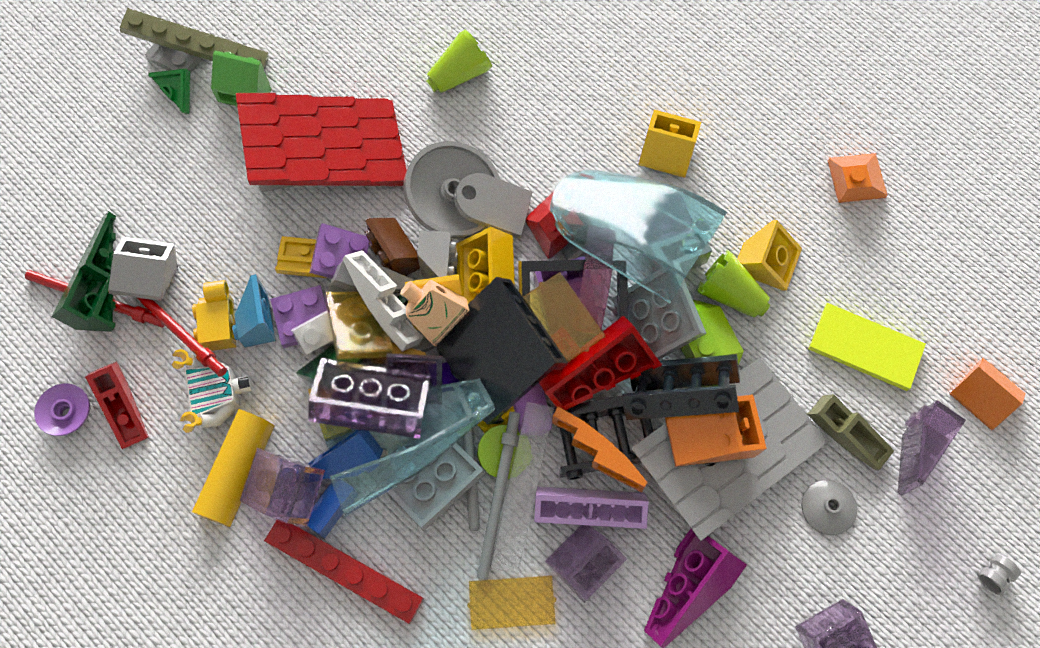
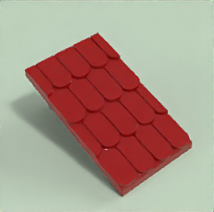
(319, 141)

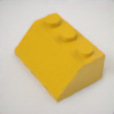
(483, 259)

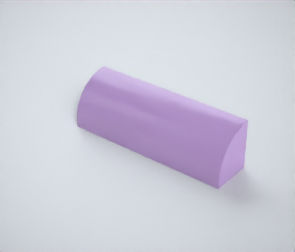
(591, 507)

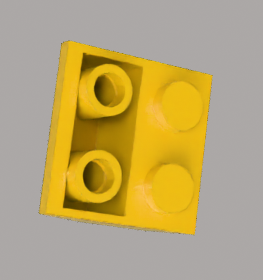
(669, 143)

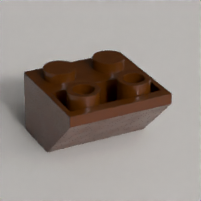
(391, 245)

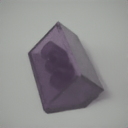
(368, 398)

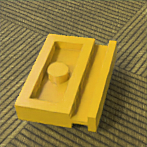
(295, 256)

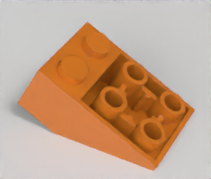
(717, 436)

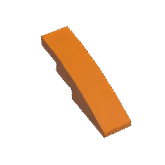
(607, 457)

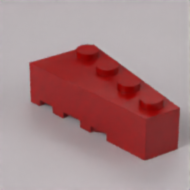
(608, 362)

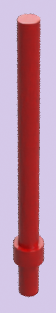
(137, 313)
(203, 355)

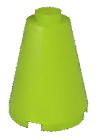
(458, 64)
(734, 286)

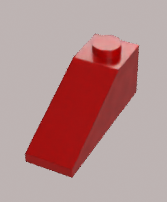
(117, 404)

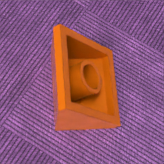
(988, 394)

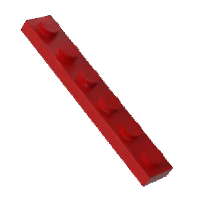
(345, 570)

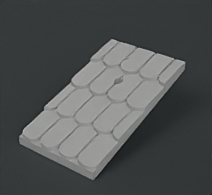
(715, 493)

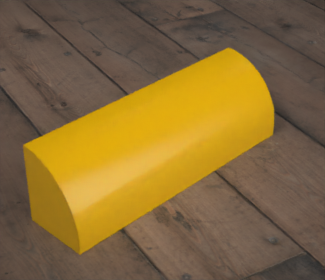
(229, 473)

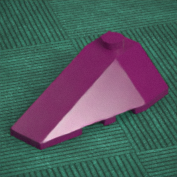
(697, 581)

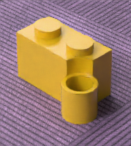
(215, 317)

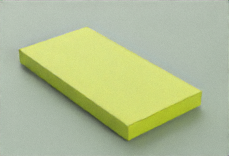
(867, 346)

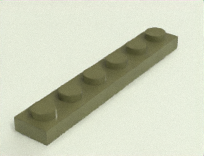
(183, 37)

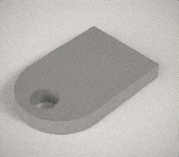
(494, 203)

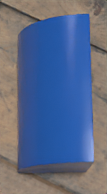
(325, 512)

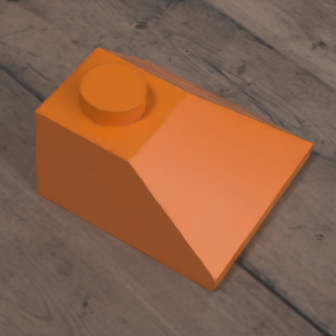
(857, 178)

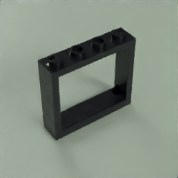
(526, 267)

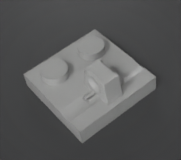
(171, 59)

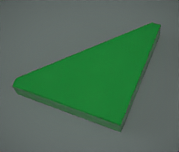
(175, 86)

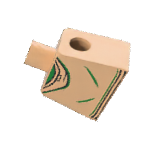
(433, 309)

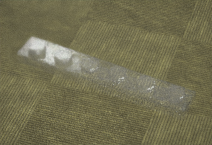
(522, 488)

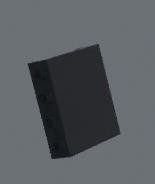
(501, 346)

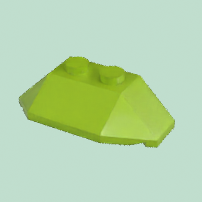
(719, 337)

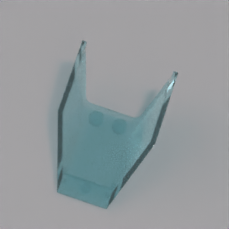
(448, 416)

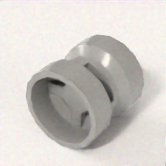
(999, 574)

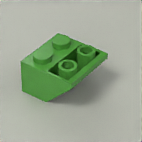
(236, 75)

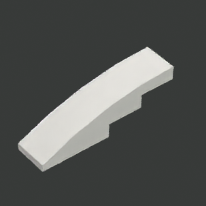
(378, 295)

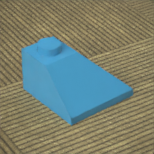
(254, 316)

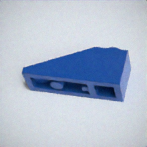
(348, 453)

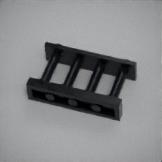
(685, 402)
(589, 414)

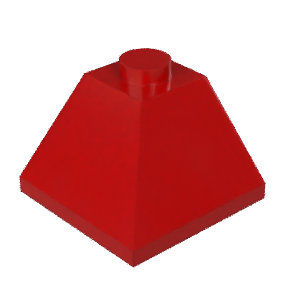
(542, 225)

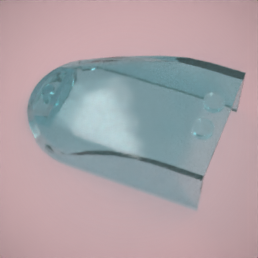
(636, 225)

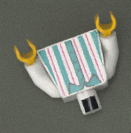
(210, 396)

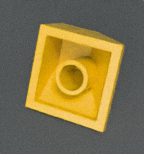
(771, 255)

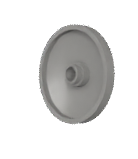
(433, 181)

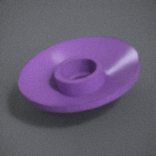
(54, 401)

